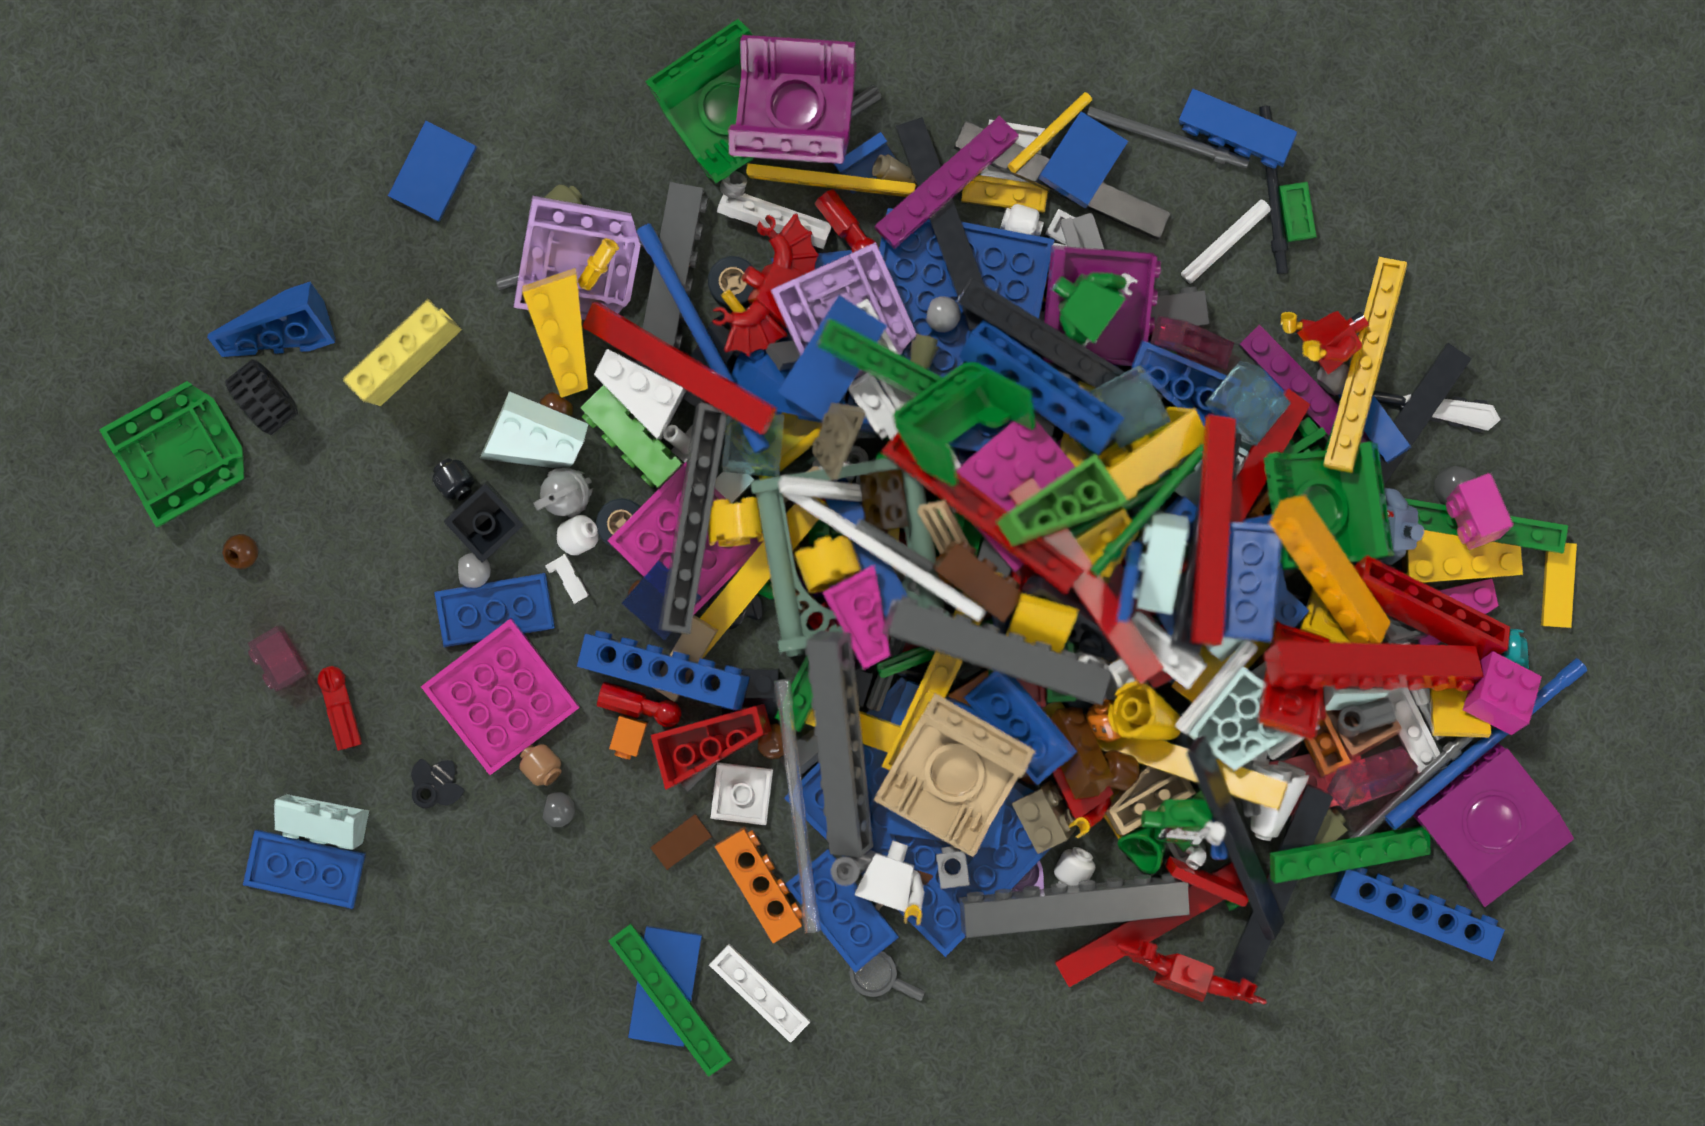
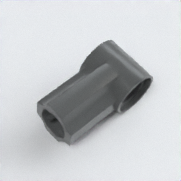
(1368, 716)

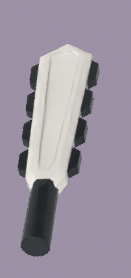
(1457, 411)

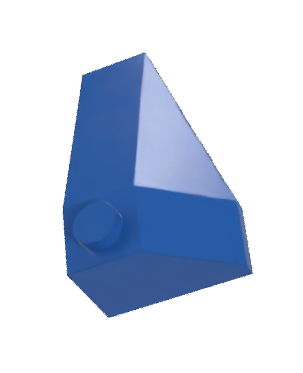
(284, 321)
(763, 378)
(1179, 379)

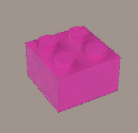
(1478, 512)
(1504, 694)

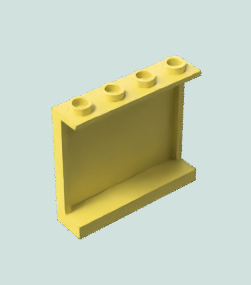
(402, 354)

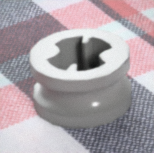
(734, 185)

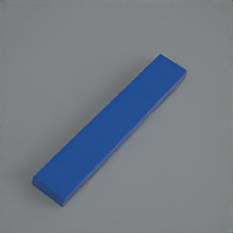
(887, 580)

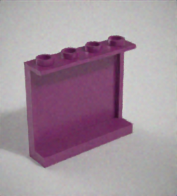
(1133, 319)

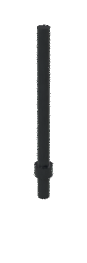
(1278, 244)

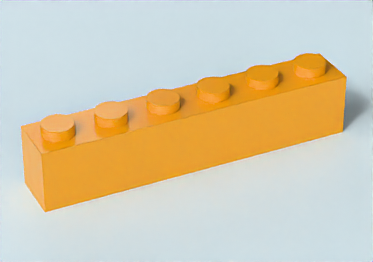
(1329, 571)

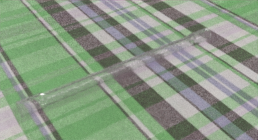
(809, 907)

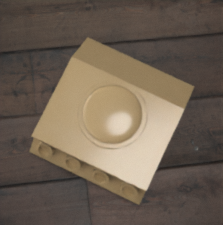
(953, 774)

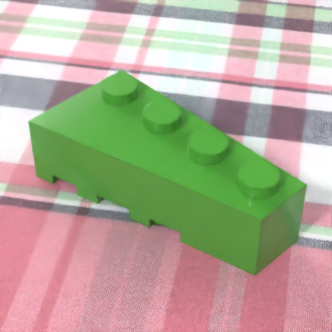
(631, 436)
(1070, 500)

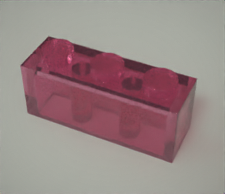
(1192, 342)
(1372, 777)

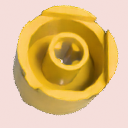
(734, 522)
(828, 563)

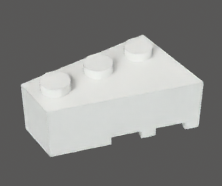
(642, 392)

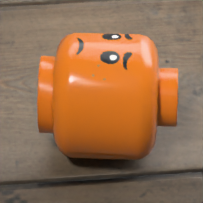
(1099, 724)

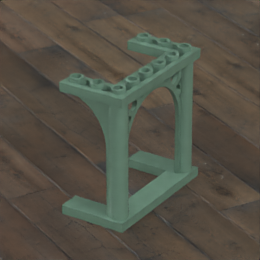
(781, 561)

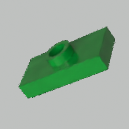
(1297, 212)

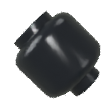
(453, 479)

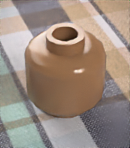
(540, 765)

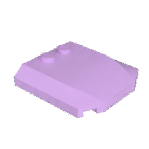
(565, 236)
(856, 278)

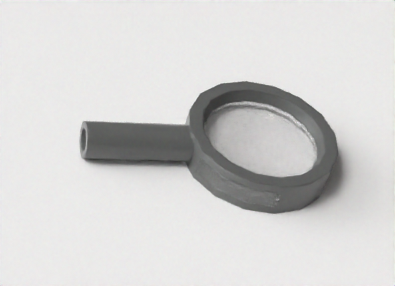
(880, 976)

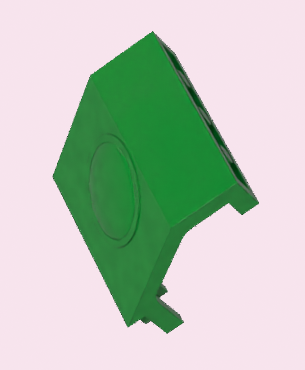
(702, 99)
(1346, 502)

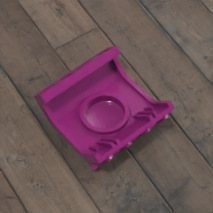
(794, 99)
(1494, 824)

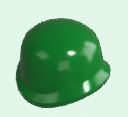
(1143, 849)

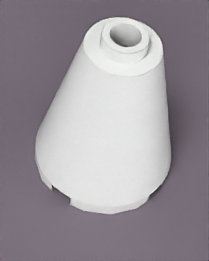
(1270, 821)

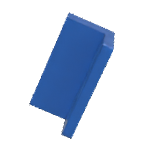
(861, 160)

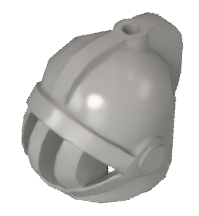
(564, 492)

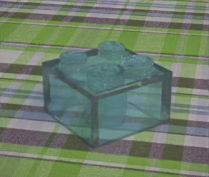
(1250, 399)
(1136, 401)
(740, 457)

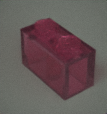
(277, 658)

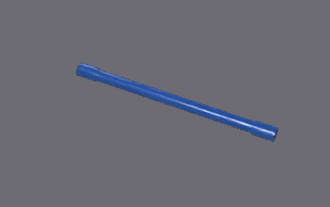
(655, 249)
(1408, 808)

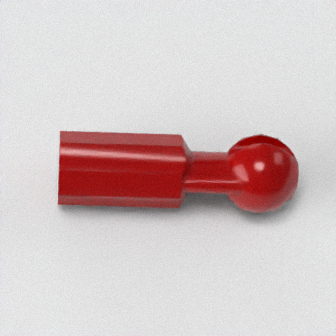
(842, 220)
(634, 703)
(339, 708)

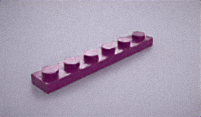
(946, 182)
(1291, 375)

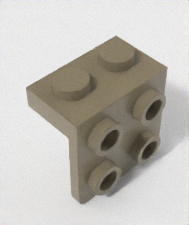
(837, 437)
(1045, 817)

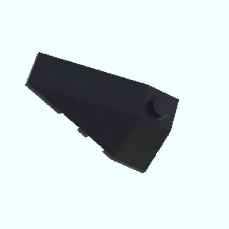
(1085, 630)

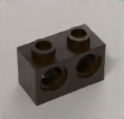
(884, 499)

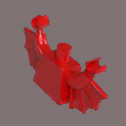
(763, 320)
(1189, 975)

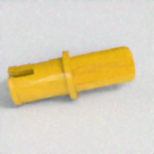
(598, 264)

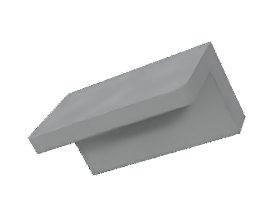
(1081, 232)

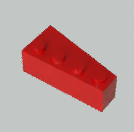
(699, 745)

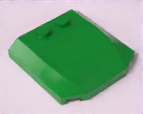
(176, 451)

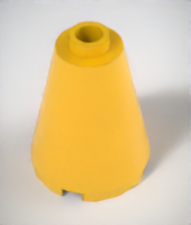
(1142, 714)

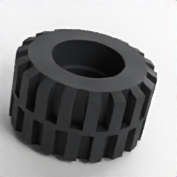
(261, 397)

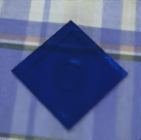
(648, 597)

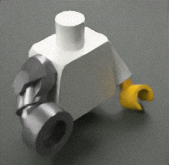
(886, 879)

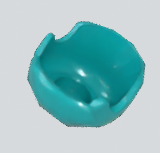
(1517, 648)

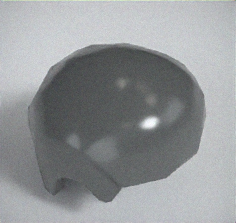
(1449, 479)

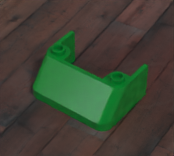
(954, 406)

